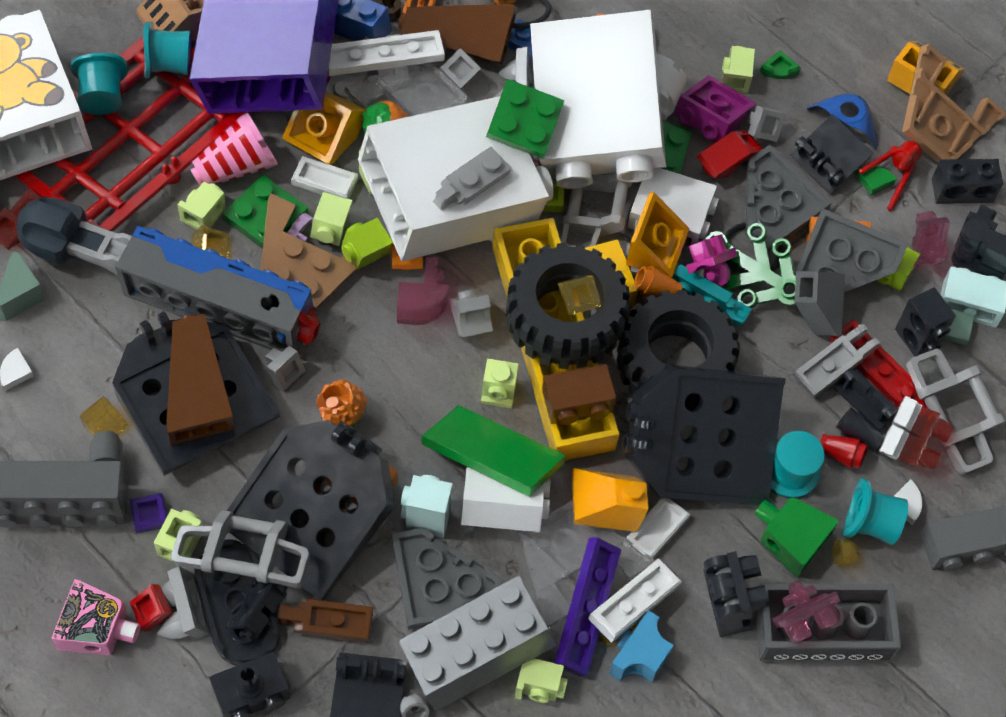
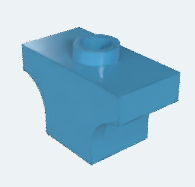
(641, 651)

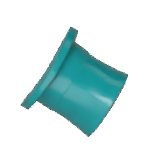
(166, 50)
(99, 82)
(796, 465)
(875, 514)

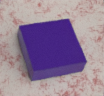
(148, 512)

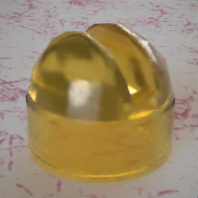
(845, 552)

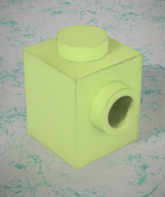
(330, 218)

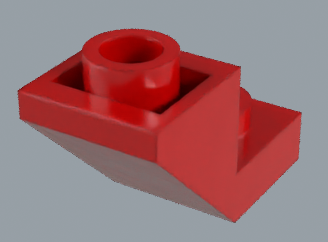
(728, 153)

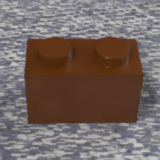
(578, 394)

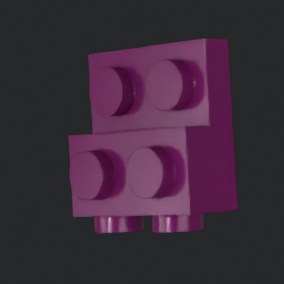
(713, 108)

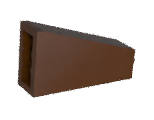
(476, 29)
(196, 388)

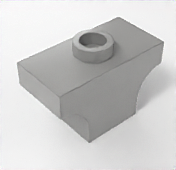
(471, 313)

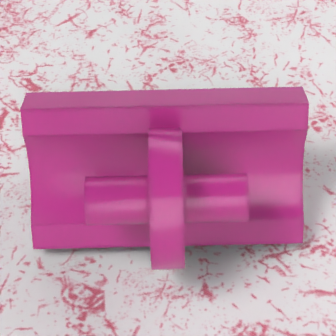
(711, 256)

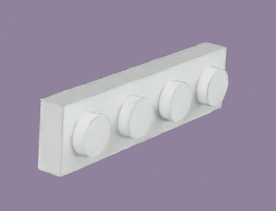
(386, 53)

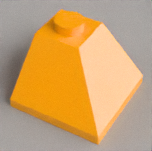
(325, 131)
(608, 500)

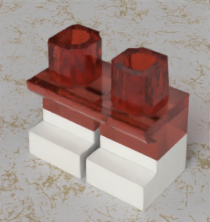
(920, 422)

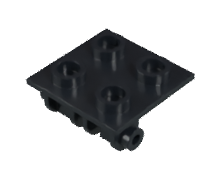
(831, 154)
(367, 686)

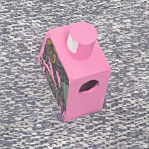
(92, 622)

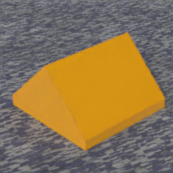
(657, 237)

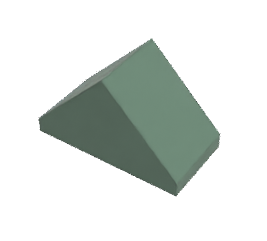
(18, 288)

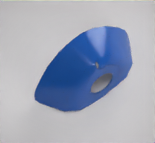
(862, 121)

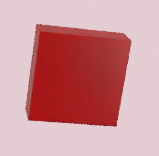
(150, 607)

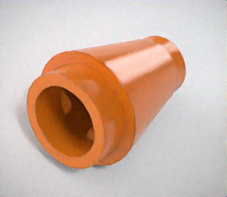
(652, 281)

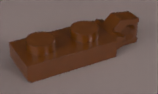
(329, 620)

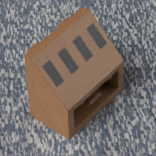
(172, 15)

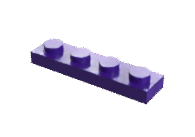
(590, 592)

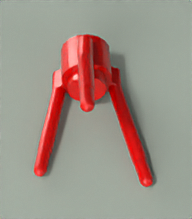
(903, 159)

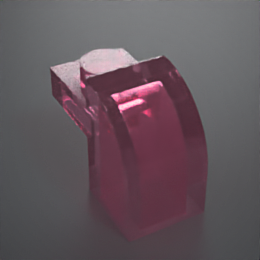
(423, 301)

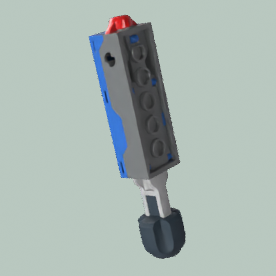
(176, 275)

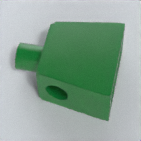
(795, 532)

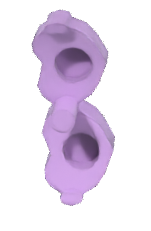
(299, 225)

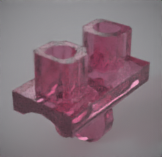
(930, 238)
(794, 619)

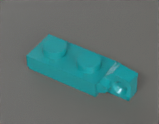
(695, 283)

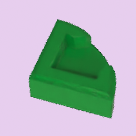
(780, 67)
(876, 179)

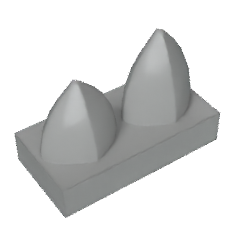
(519, 69)
(190, 615)

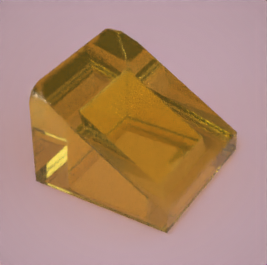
(211, 239)
(579, 294)
(102, 417)

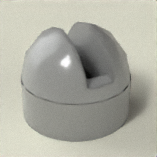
(411, 701)

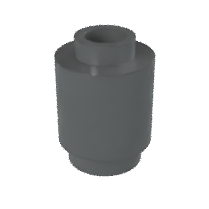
(106, 447)

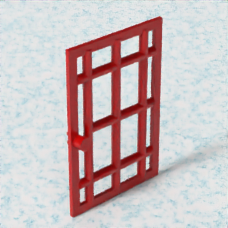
(169, 174)

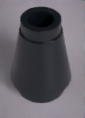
(856, 425)

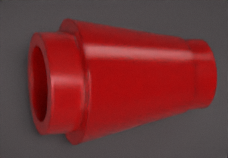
(844, 450)

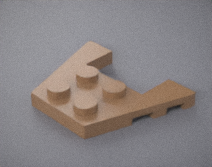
(937, 121)
(297, 259)

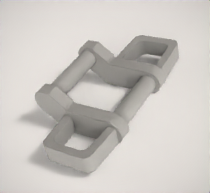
(595, 226)
(952, 380)
(263, 571)

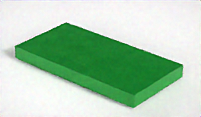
(493, 450)

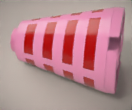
(234, 154)

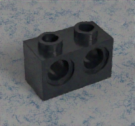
(967, 181)
(925, 322)

